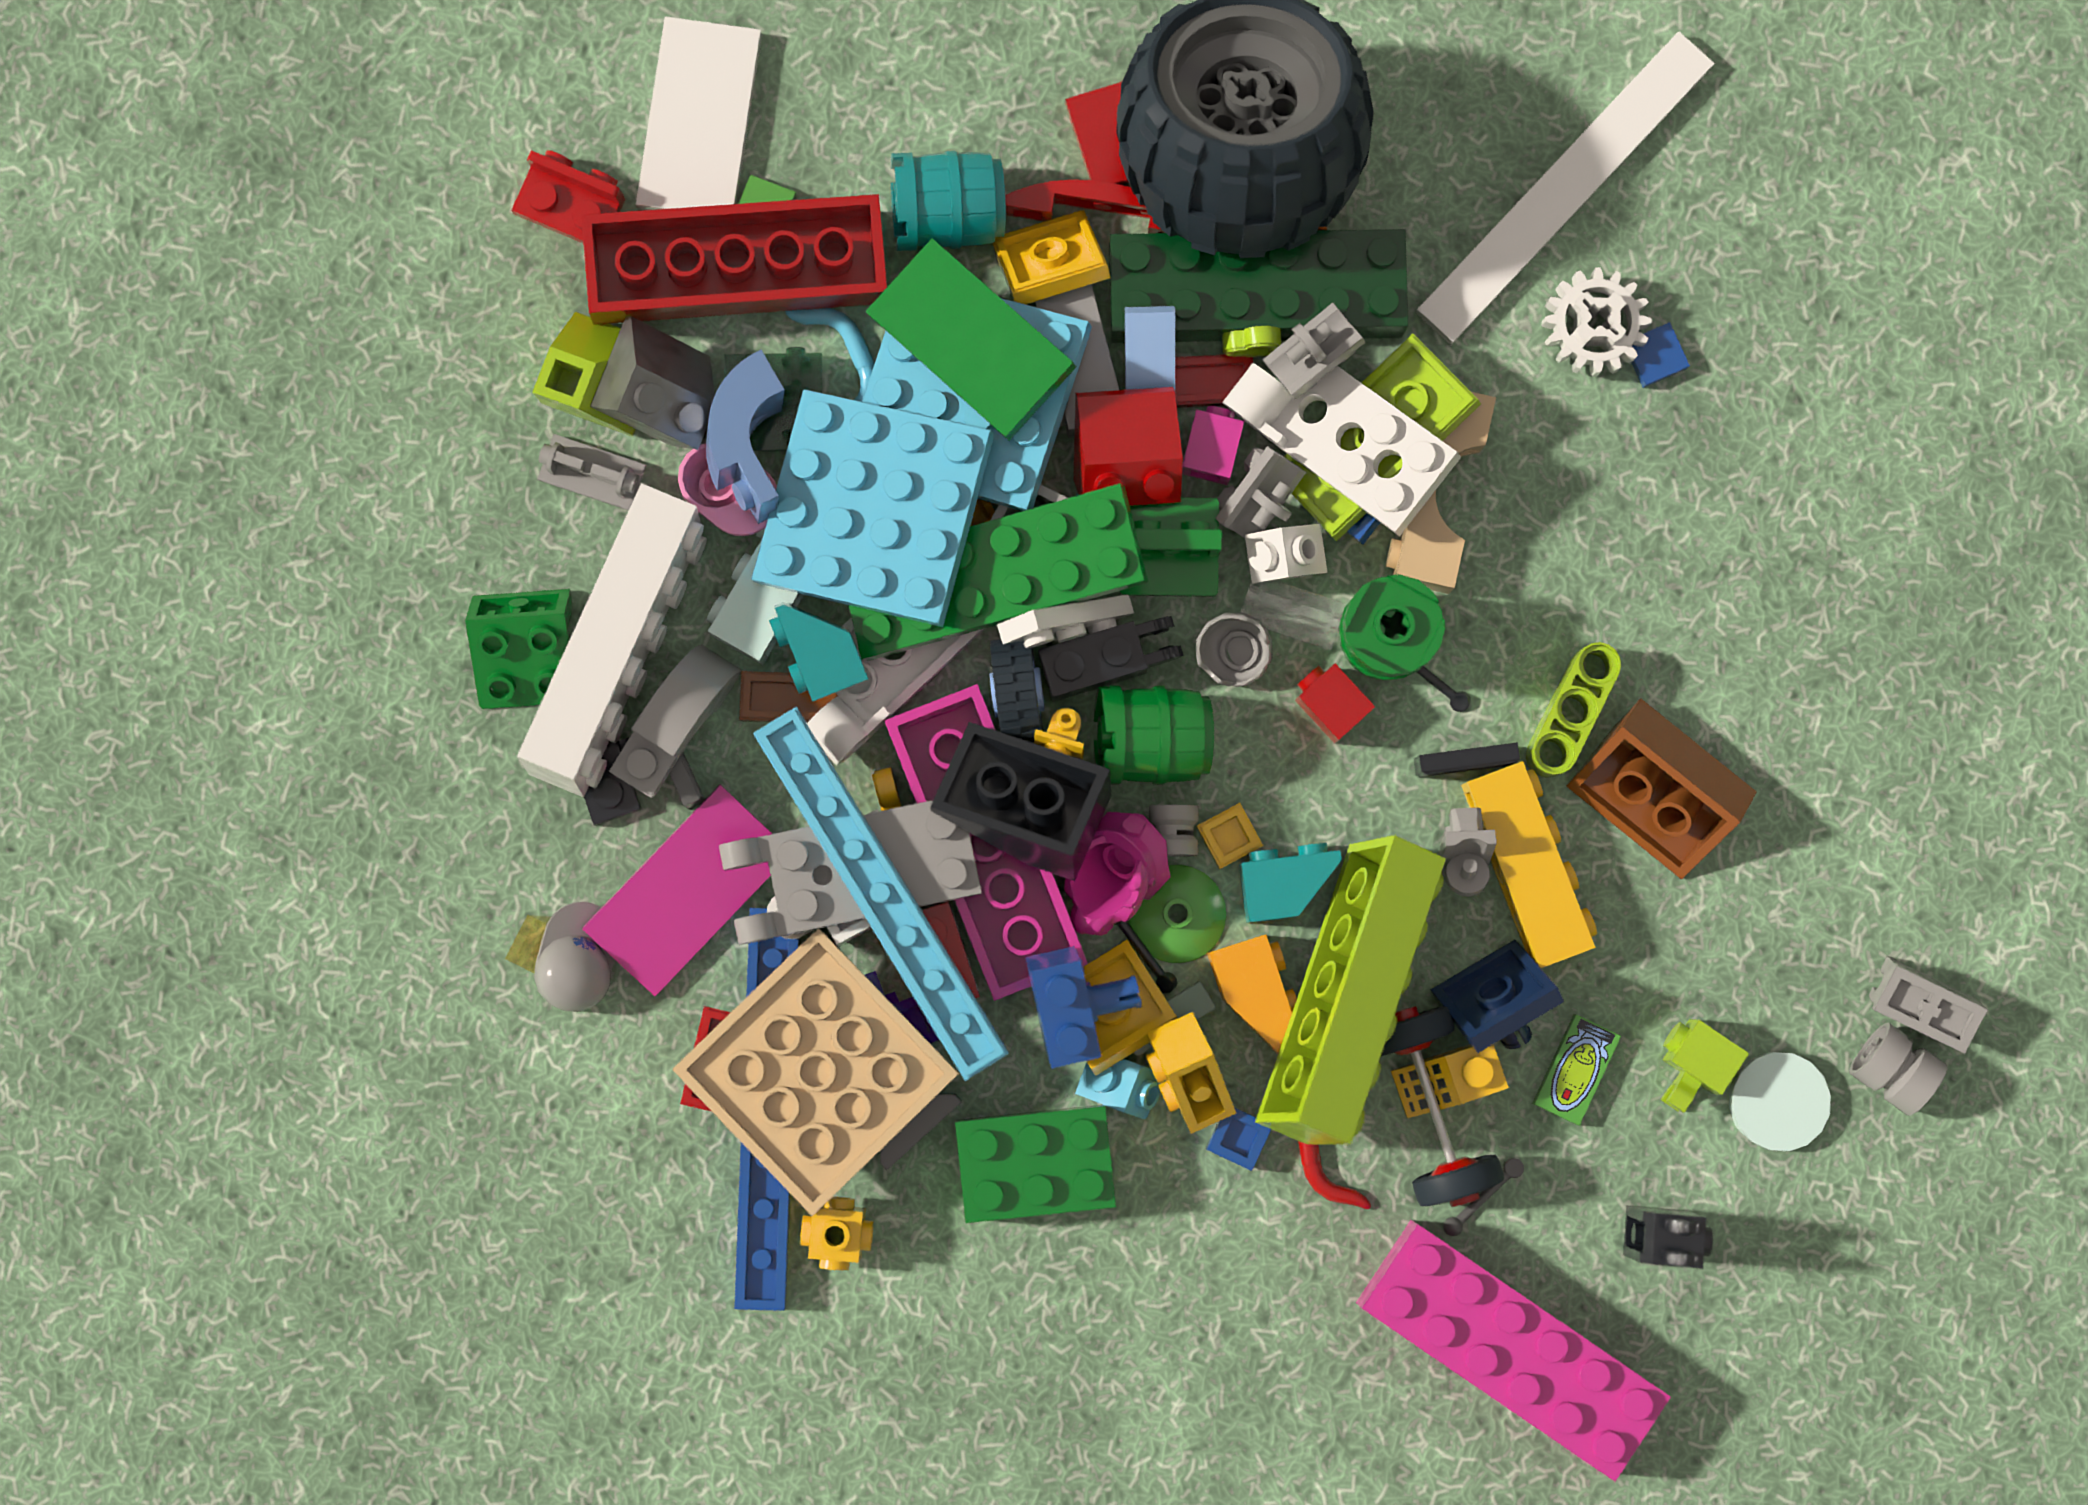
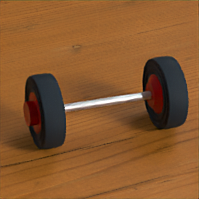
(1459, 1178)

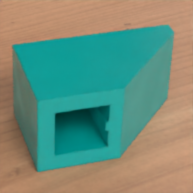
(822, 651)
(1285, 885)

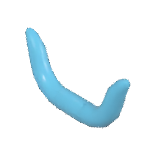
(851, 335)

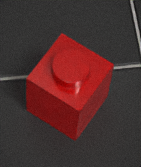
(1333, 701)

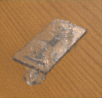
(1294, 612)

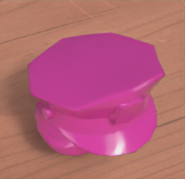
(1118, 872)

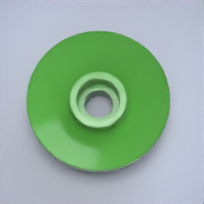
(1200, 929)

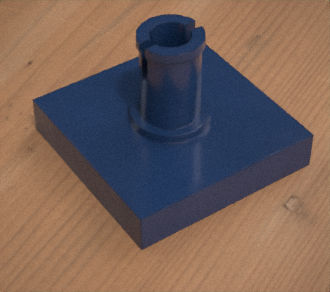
(1498, 997)

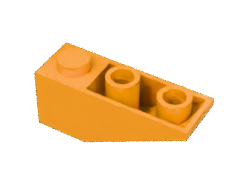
(1253, 987)

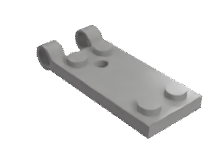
(925, 849)

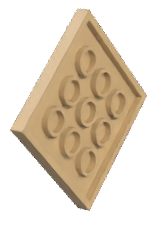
(815, 1071)

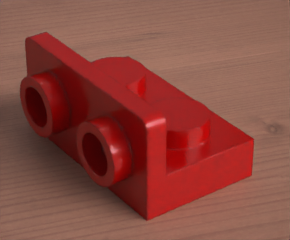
(558, 194)

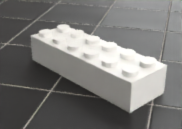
(613, 641)

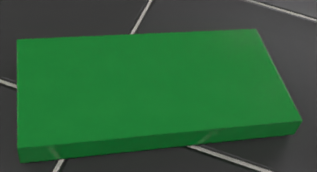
(971, 339)

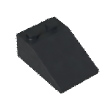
(1024, 799)

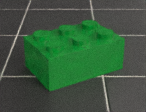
(1035, 1163)

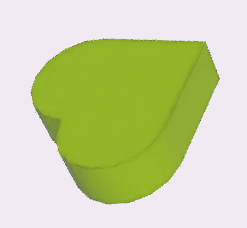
(1251, 341)

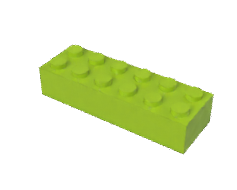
(1351, 991)

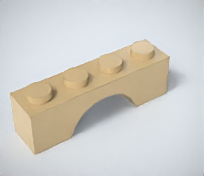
(1428, 545)

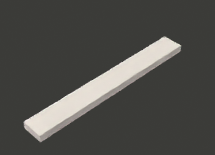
(1564, 188)

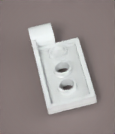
(862, 708)

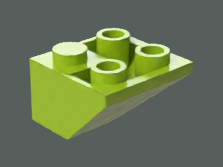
(575, 369)

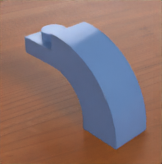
(740, 404)

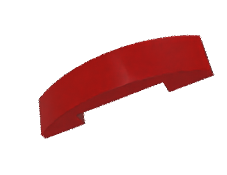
(1038, 200)

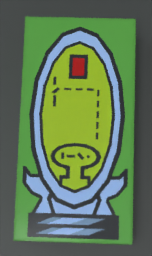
(1576, 1069)

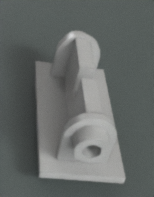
(590, 471)

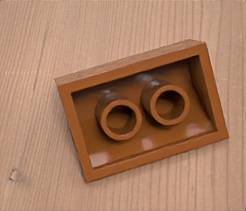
(1662, 789)

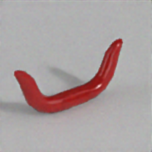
(1324, 1186)

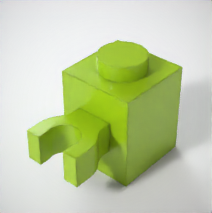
(1702, 1059)

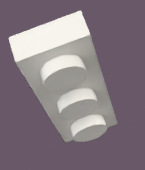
(1065, 621)

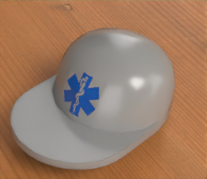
(570, 965)

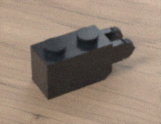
(1103, 658)
(1666, 1237)

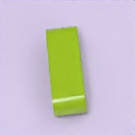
(1590, 693)

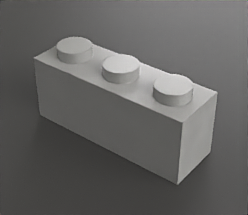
(1096, 366)

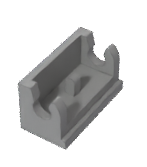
(1927, 1005)

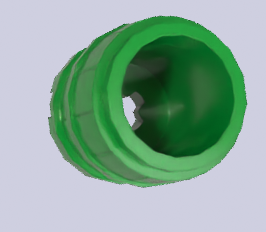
(1364, 637)
(1153, 734)

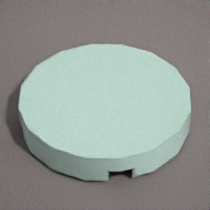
(1779, 1101)

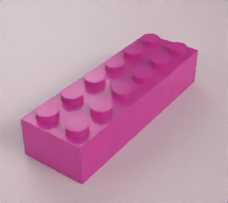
(1019, 903)
(1513, 1350)

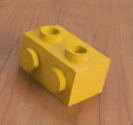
(1190, 1073)

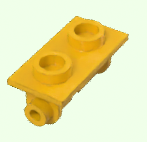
(1062, 733)

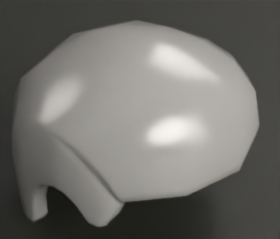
(1247, 645)

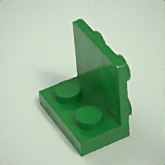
(517, 644)

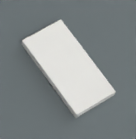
(698, 115)

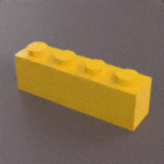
(1529, 865)

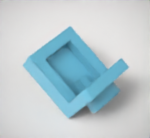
(1121, 1087)

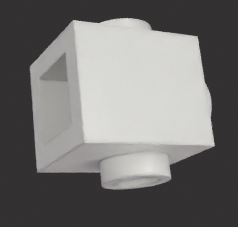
(1285, 553)

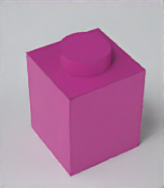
(1212, 445)

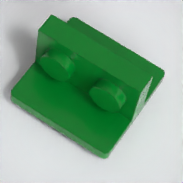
(1178, 548)

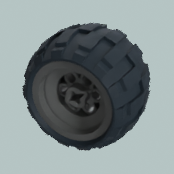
(1244, 123)

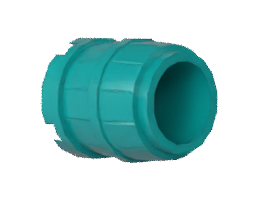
(947, 198)

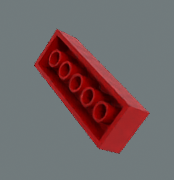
(734, 259)

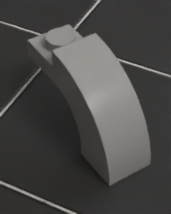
(673, 717)

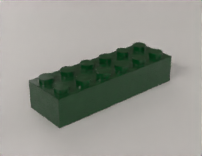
(1225, 293)

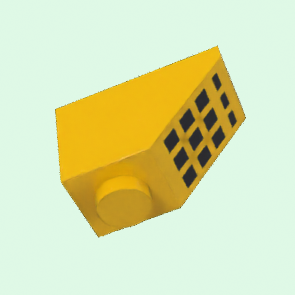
(1455, 1078)

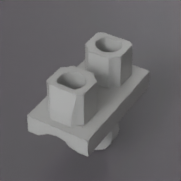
(1314, 351)
(1260, 493)
(1467, 852)

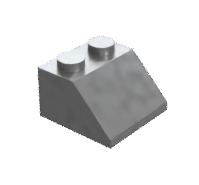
(657, 385)

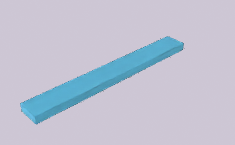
(881, 893)

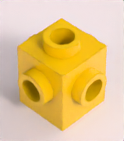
(857, 1230)

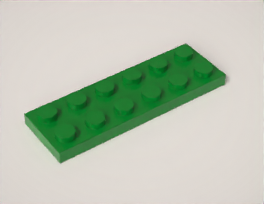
(1023, 565)

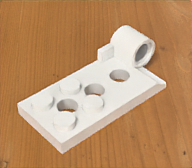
(1350, 404)

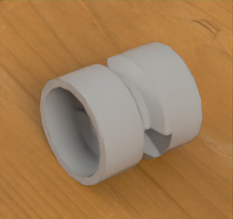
(1905, 1074)

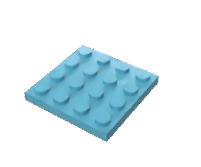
(1013, 466)
(873, 507)

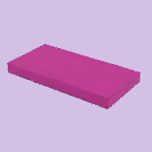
(680, 894)

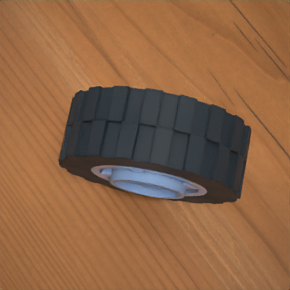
(1016, 689)

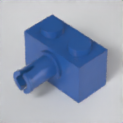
(1070, 1005)

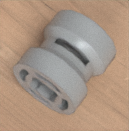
(1176, 827)

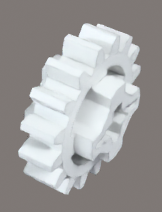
(1610, 335)

